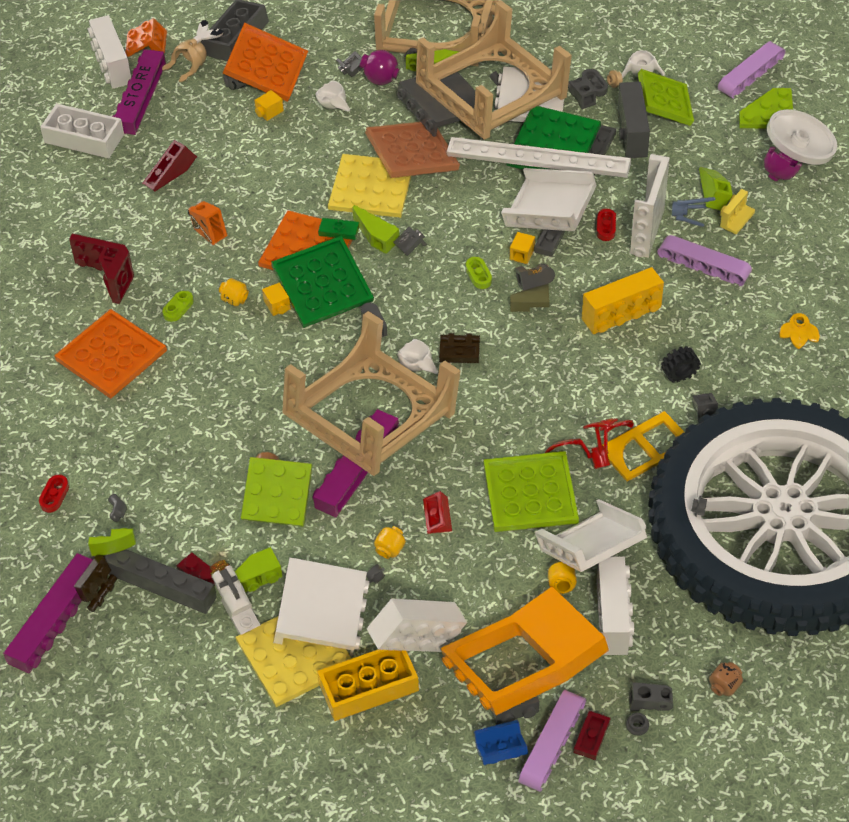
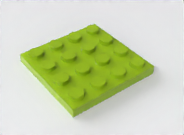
(530, 491)

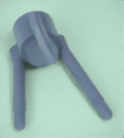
(681, 207)

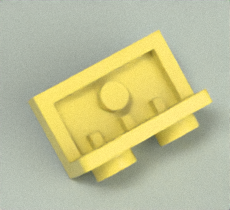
(736, 213)

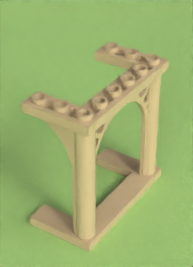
(480, 25)
(496, 39)
(366, 353)

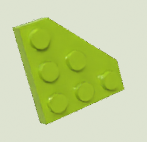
(760, 111)

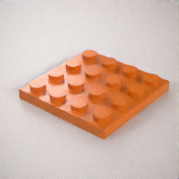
(265, 61)
(293, 235)
(110, 353)

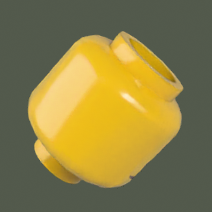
(233, 292)
(389, 542)
(562, 577)

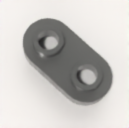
(596, 81)

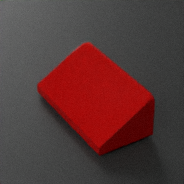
(437, 513)

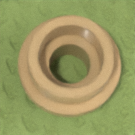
(614, 78)

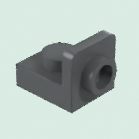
(409, 240)
(704, 404)

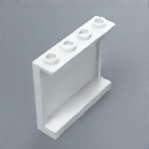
(514, 86)
(551, 199)
(649, 212)
(593, 538)
(322, 605)

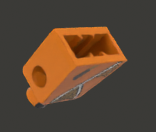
(208, 221)

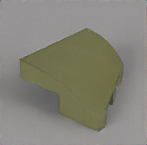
(530, 298)

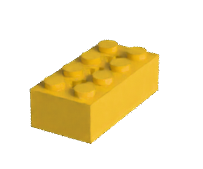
(622, 300)
(367, 682)

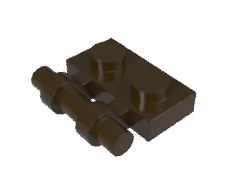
(459, 348)
(93, 578)

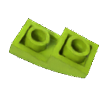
(118, 541)

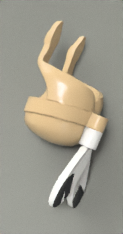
(193, 49)

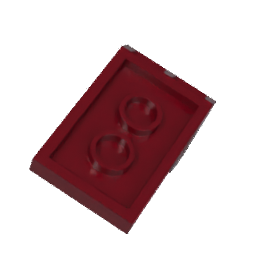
(105, 256)

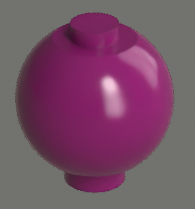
(380, 67)

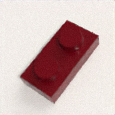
(196, 567)
(592, 735)

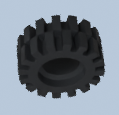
(680, 364)

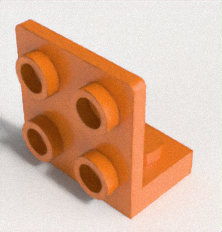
(149, 34)

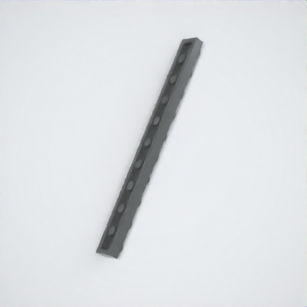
(550, 239)

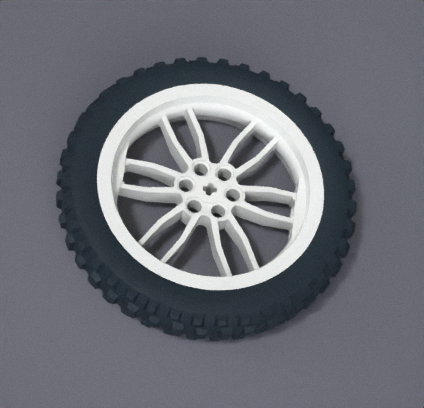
(713, 574)

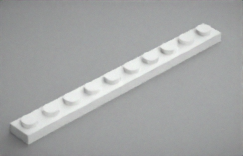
(539, 157)

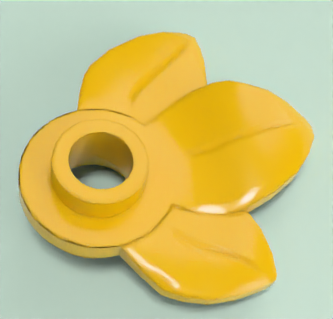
(799, 333)

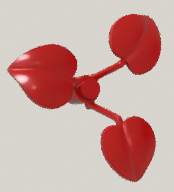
(599, 454)

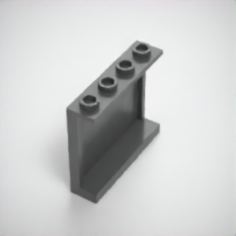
(427, 108)

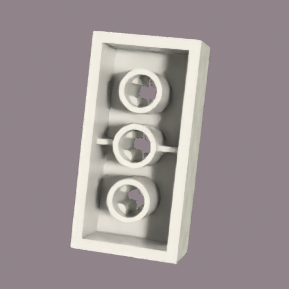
(109, 51)
(82, 130)
(615, 605)
(416, 625)

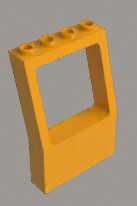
(551, 629)

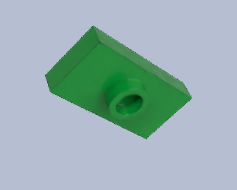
(337, 228)

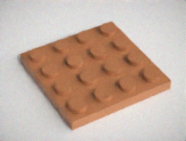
(410, 149)

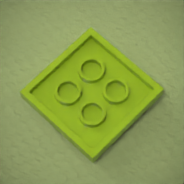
(666, 97)
(276, 491)

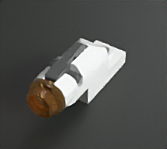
(233, 597)

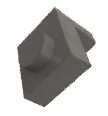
(350, 65)

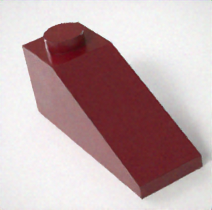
(170, 166)

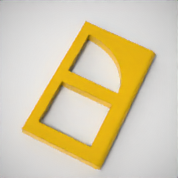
(617, 445)

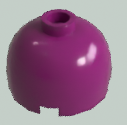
(780, 165)

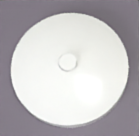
(801, 137)

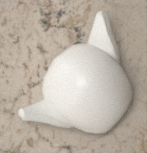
(642, 60)
(332, 96)
(417, 357)

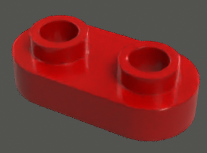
(606, 224)
(54, 495)

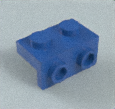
(500, 742)

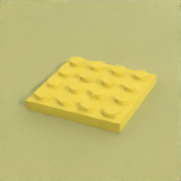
(368, 185)
(286, 668)

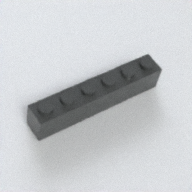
(162, 580)

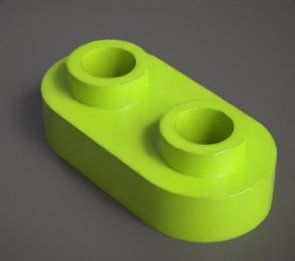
(481, 275)
(179, 304)

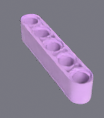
(750, 69)
(705, 259)
(551, 740)

